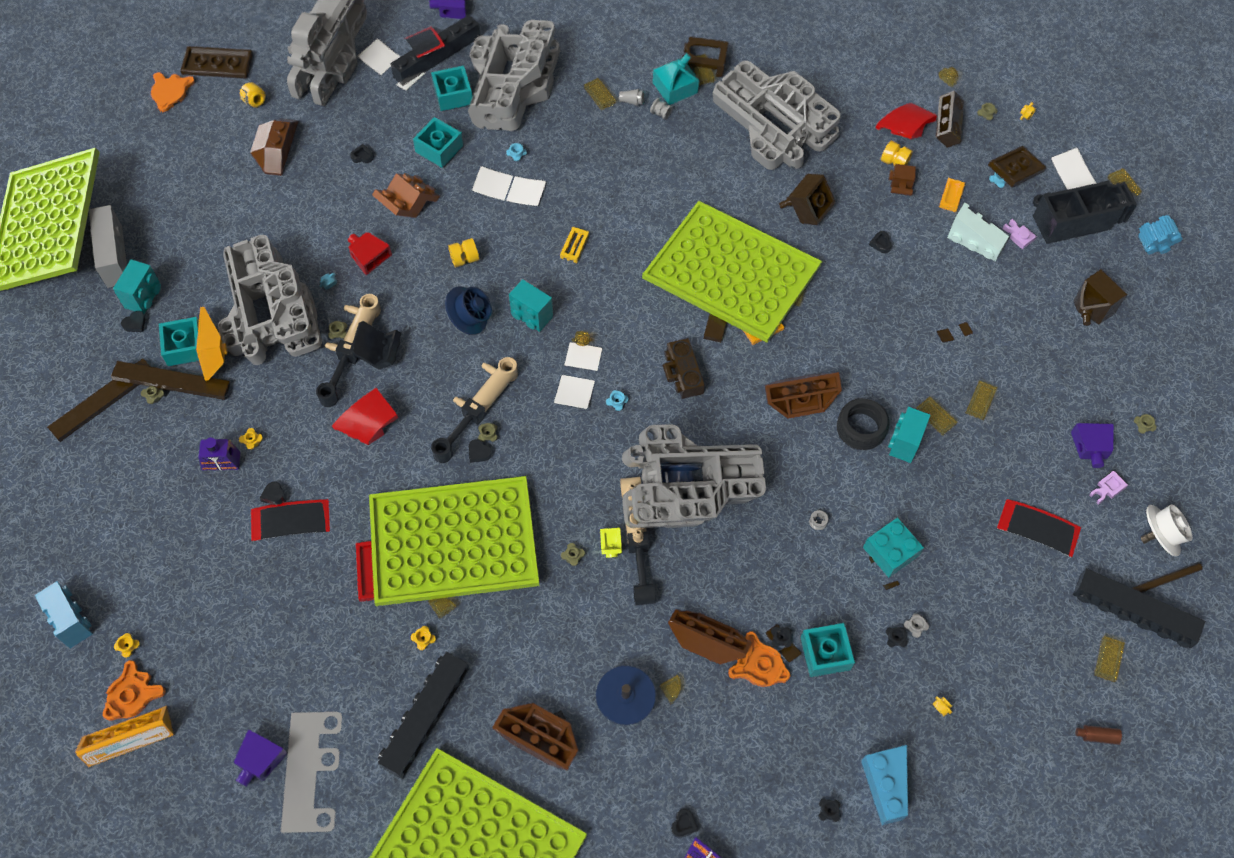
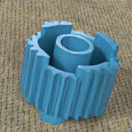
(1159, 235)

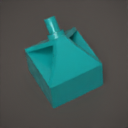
(676, 80)

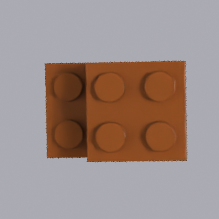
(406, 195)

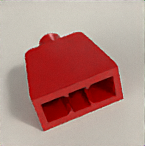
(368, 251)

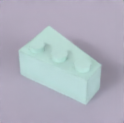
(977, 234)

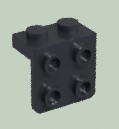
(374, 346)

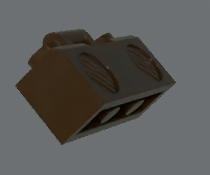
(950, 119)
(687, 372)

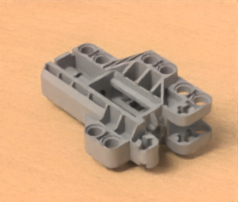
(312, 52)
(525, 84)
(750, 92)
(261, 263)
(723, 481)

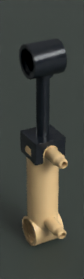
(343, 352)
(476, 408)
(638, 543)

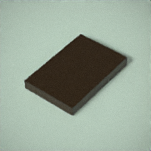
(1017, 166)

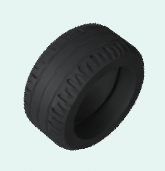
(856, 439)

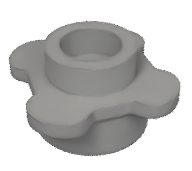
(922, 625)

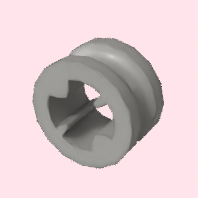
(814, 525)

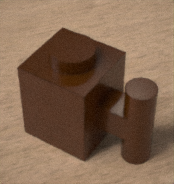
(902, 179)

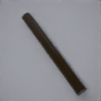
(1168, 578)

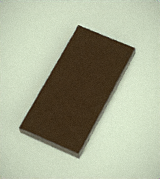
(216, 62)

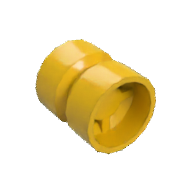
(896, 155)
(470, 252)

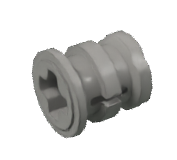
(661, 108)

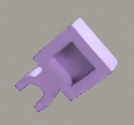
(1021, 235)
(1110, 486)

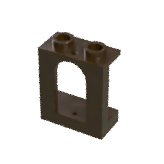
(717, 64)

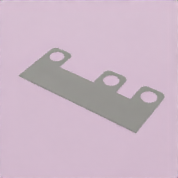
(302, 763)

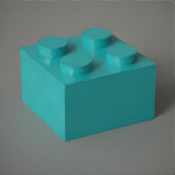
(452, 88)
(438, 142)
(137, 286)
(530, 305)
(179, 341)
(908, 434)
(893, 547)
(827, 650)

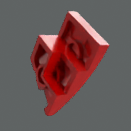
(907, 121)
(366, 418)

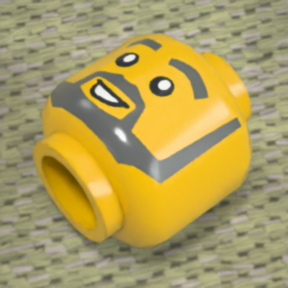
(252, 95)

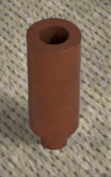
(1100, 734)

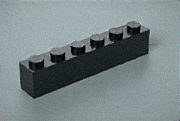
(454, 38)
(1139, 608)
(423, 715)

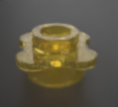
(582, 338)

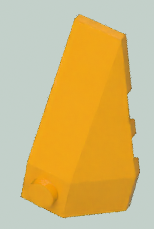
(209, 345)

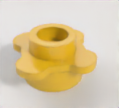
(1027, 111)
(254, 442)
(423, 631)
(122, 641)
(942, 706)

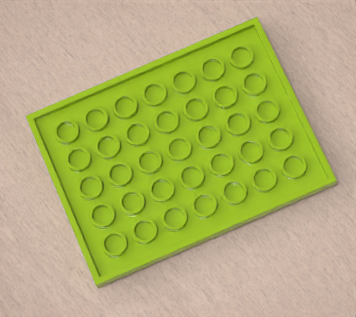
(45, 218)
(732, 271)
(452, 541)
(470, 816)

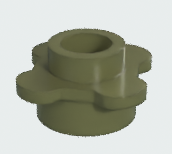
(987, 111)
(337, 325)
(152, 398)
(1149, 420)
(487, 427)
(573, 560)

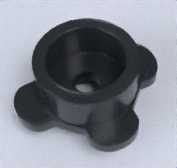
(897, 631)
(785, 632)
(833, 805)

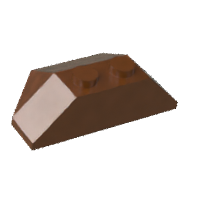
(273, 145)
(803, 394)
(708, 637)
(538, 734)

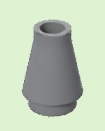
(632, 97)

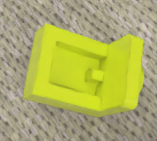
(610, 541)

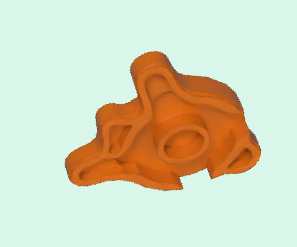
(170, 90)
(761, 665)
(130, 693)

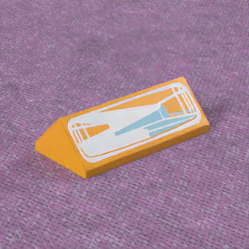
(125, 737)

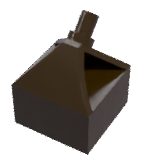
(810, 199)
(1098, 298)

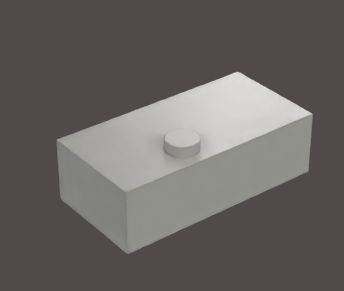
(107, 244)

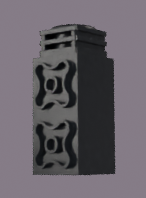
(1083, 210)

